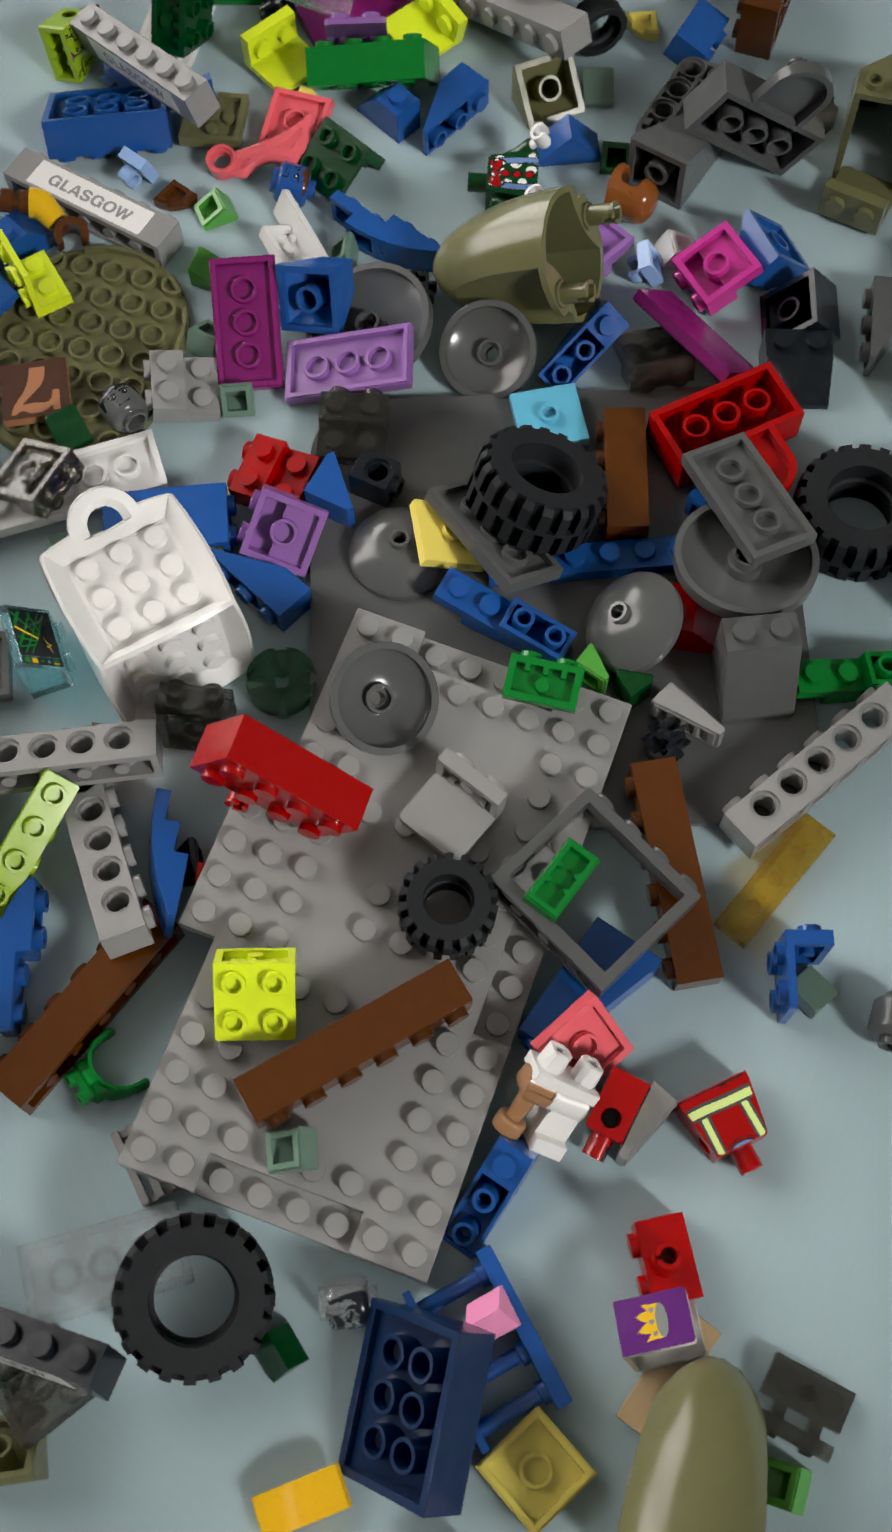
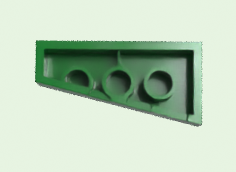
(372, 63)

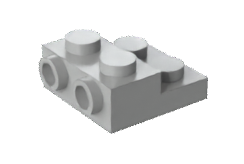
(181, 387)

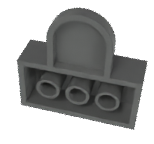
(762, 119)

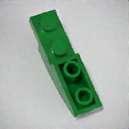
(843, 678)

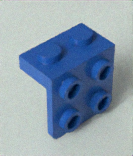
(795, 947)

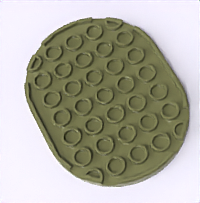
(117, 315)

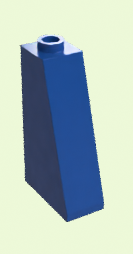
(605, 947)

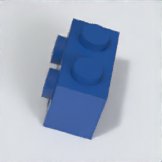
(698, 34)

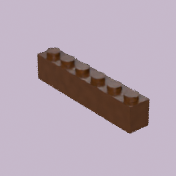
(664, 822)
(78, 1017)
(353, 1044)

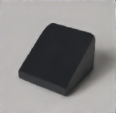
(194, 850)

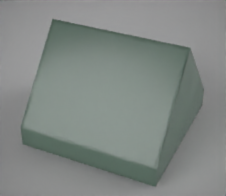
(345, 248)
(237, 399)

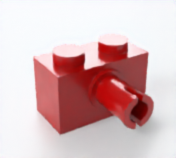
(664, 1255)

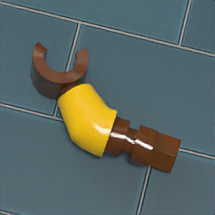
(45, 209)

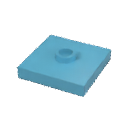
(551, 408)

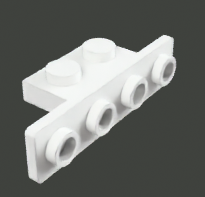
(294, 236)

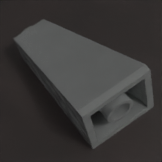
(670, 159)

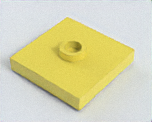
(437, 543)
(535, 1470)

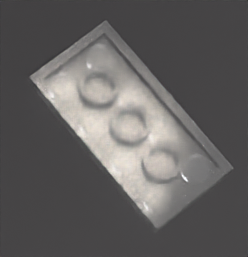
(78, 1268)

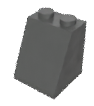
(757, 666)

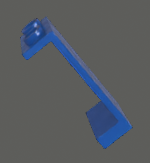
(206, 504)

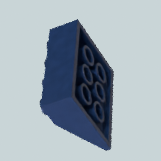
(416, 1407)

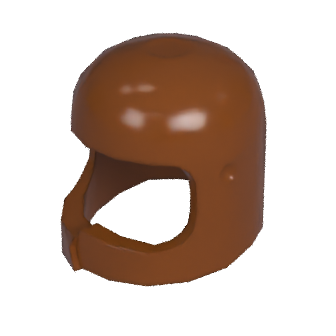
(635, 201)

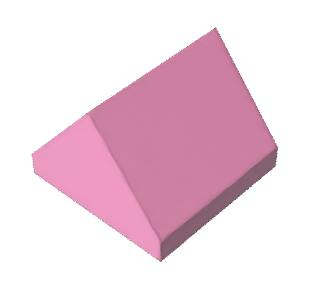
(493, 1312)

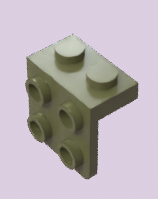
(856, 199)

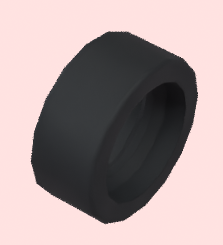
(610, 32)

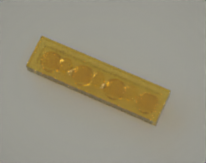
(774, 880)

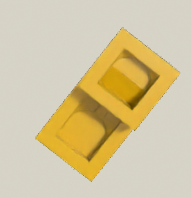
(302, 1500)

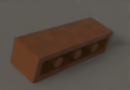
(626, 473)

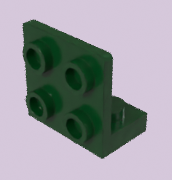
(181, 25)
(337, 157)

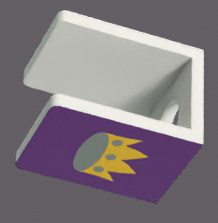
(659, 1329)

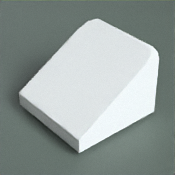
(672, 244)

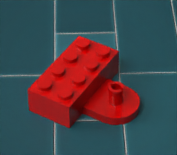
(746, 403)
(279, 777)

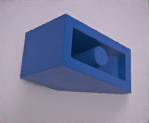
(393, 111)

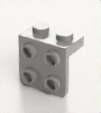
(454, 805)

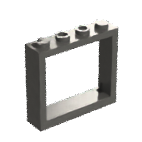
(551, 935)

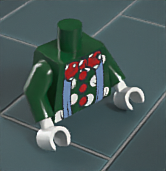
(513, 171)

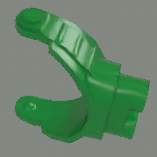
(91, 1086)

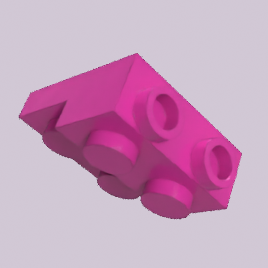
(715, 268)

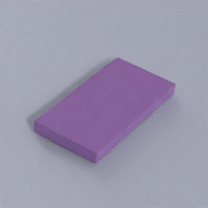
(352, 360)

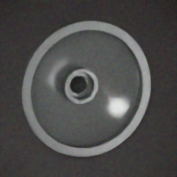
(473, 334)
(390, 567)
(646, 627)
(406, 698)

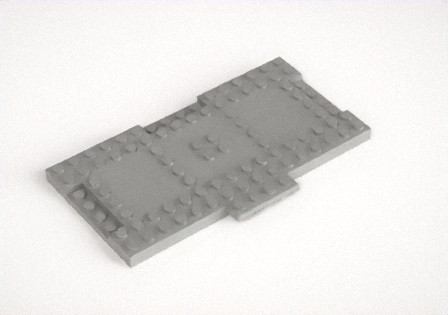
(406, 1130)

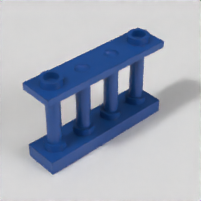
(526, 1350)

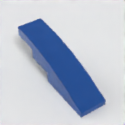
(165, 864)

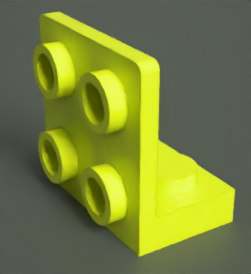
(436, 20)
(276, 50)
(36, 277)
(254, 994)

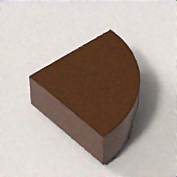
(175, 197)

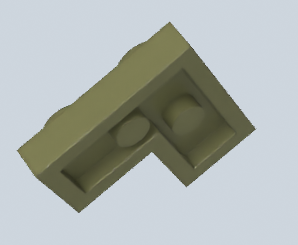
(223, 127)

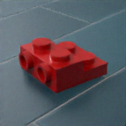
(274, 464)

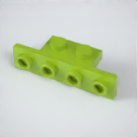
(32, 831)

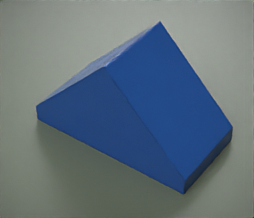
(570, 144)
(329, 492)

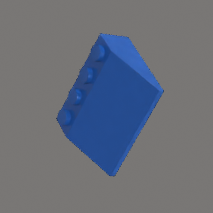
(104, 121)

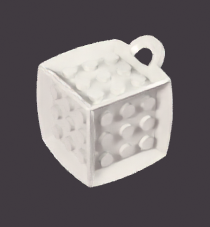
(146, 600)

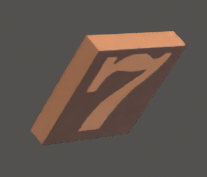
(34, 390)

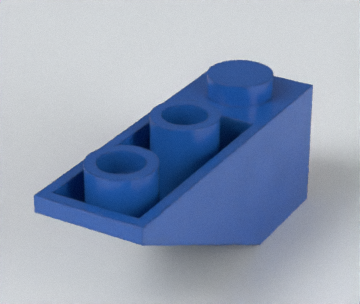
(457, 99)
(583, 345)
(269, 587)
(489, 1194)

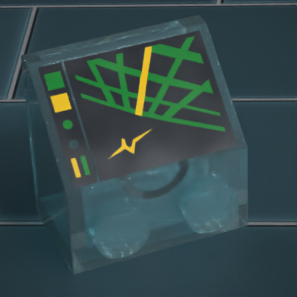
(38, 649)

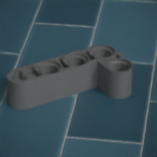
(669, 101)

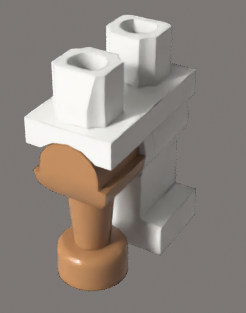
(559, 1098)

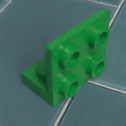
(543, 681)

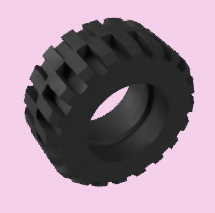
(854, 474)
(536, 490)
(203, 1356)

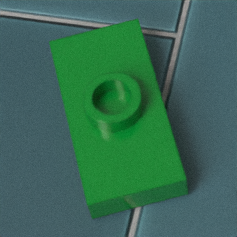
(561, 880)

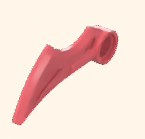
(284, 147)

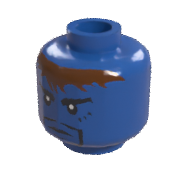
(293, 178)

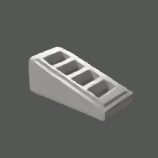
(684, 710)
(651, 1115)

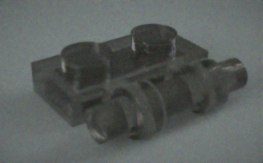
(810, 1396)

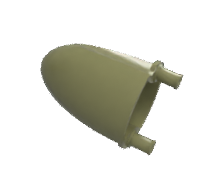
(531, 253)
(700, 1455)

